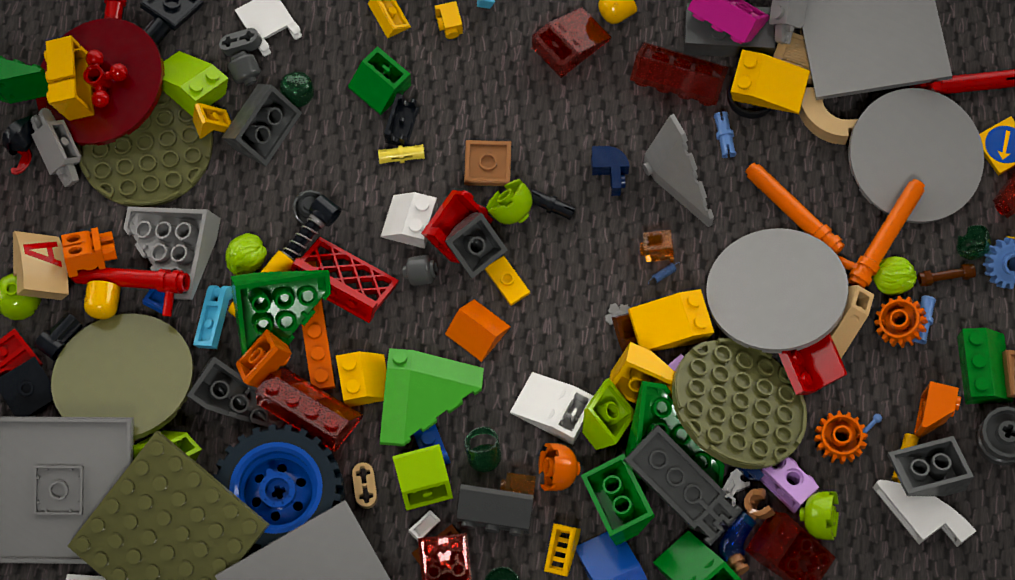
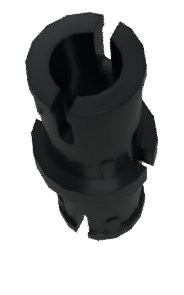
(553, 205)

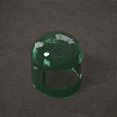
(486, 456)

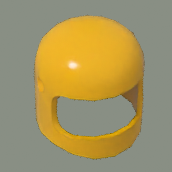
(616, 10)
(101, 299)

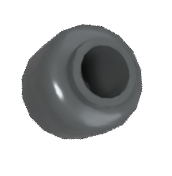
(244, 68)
(420, 270)

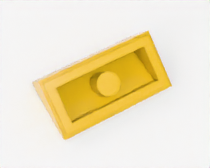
(389, 16)

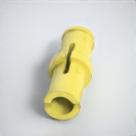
(401, 154)

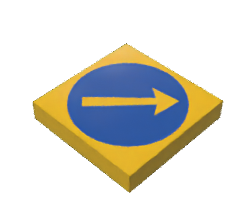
(1000, 145)

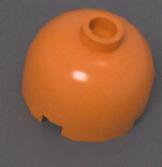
(559, 463)

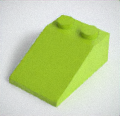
(192, 81)

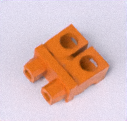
(87, 250)

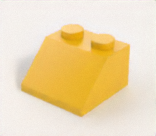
(362, 377)

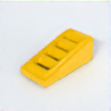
(570, 550)

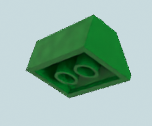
(982, 365)
(618, 499)

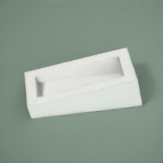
(424, 525)

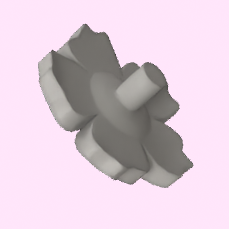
(614, 311)

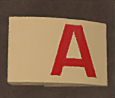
(39, 266)

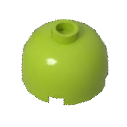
(511, 204)
(13, 305)
(821, 515)

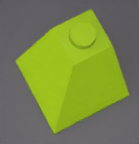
(606, 416)

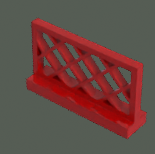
(342, 295)

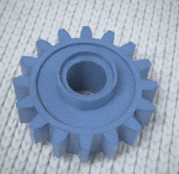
(997, 260)

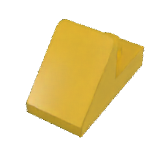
(210, 118)

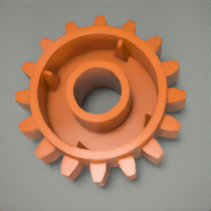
(909, 329)
(840, 449)

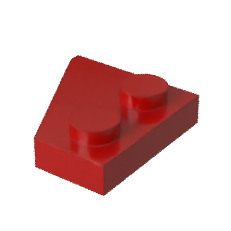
(14, 352)

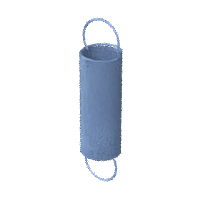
(660, 275)

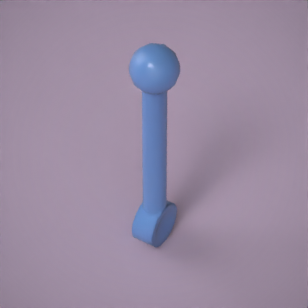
(876, 419)

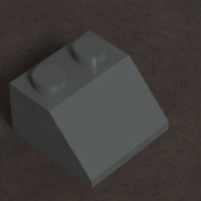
(475, 243)

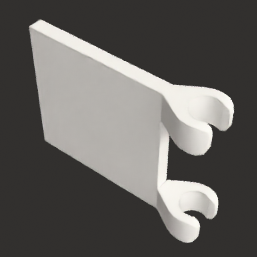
(268, 19)

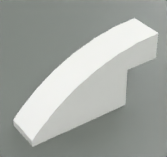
(923, 514)

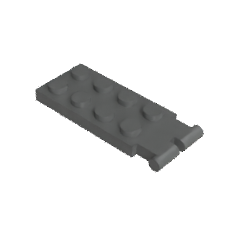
(682, 484)

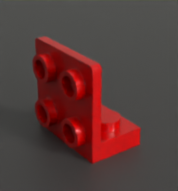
(813, 366)

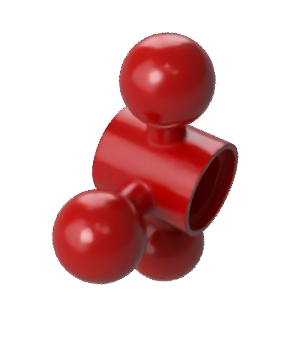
(117, 72)

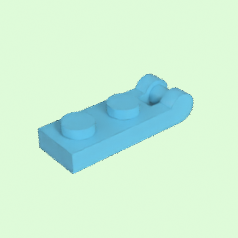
(212, 316)

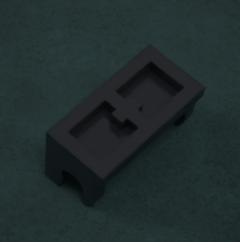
(401, 121)

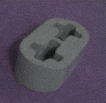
(240, 41)

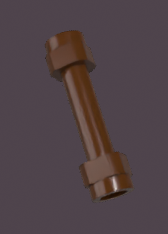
(965, 271)

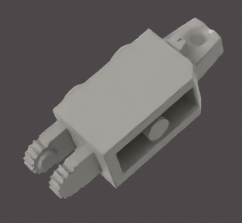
(786, 17)
(56, 146)

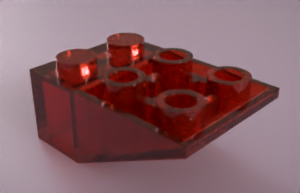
(569, 40)
(789, 550)
(445, 557)

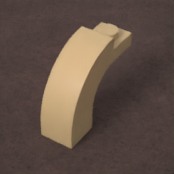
(823, 123)

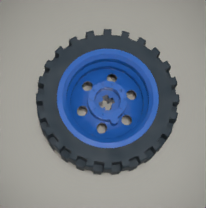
(303, 457)

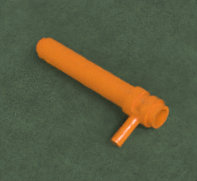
(792, 207)
(868, 264)

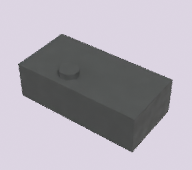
(704, 40)

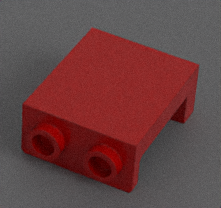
(451, 212)

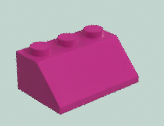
(730, 16)

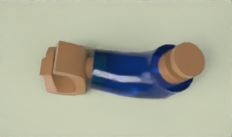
(732, 543)

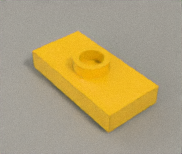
(507, 280)

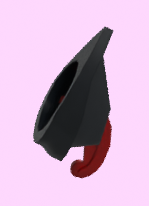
(19, 139)

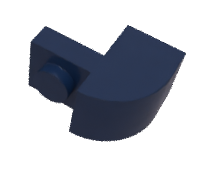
(612, 162)

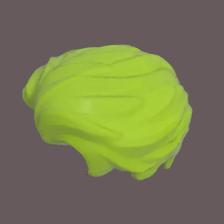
(245, 254)
(895, 276)

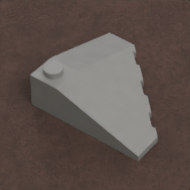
(676, 169)
(174, 239)

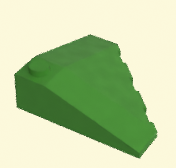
(420, 390)

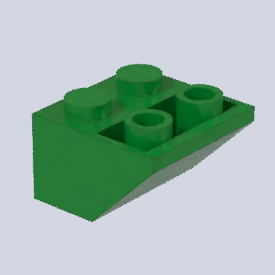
(379, 80)

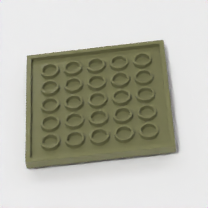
(167, 521)

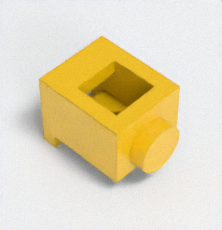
(449, 19)

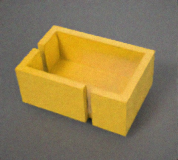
(65, 80)

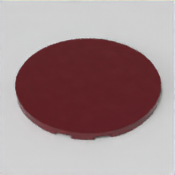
(130, 99)

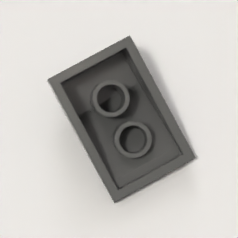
(932, 468)

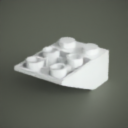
(552, 406)

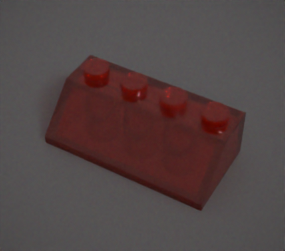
(679, 74)
(307, 407)

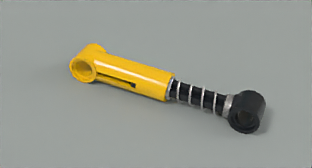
(322, 213)

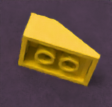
(769, 82)
(672, 321)
(639, 365)

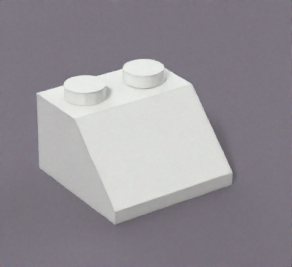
(409, 217)

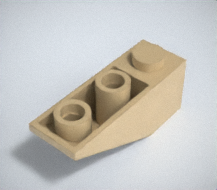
(853, 317)

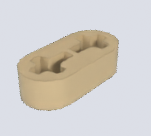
(370, 485)

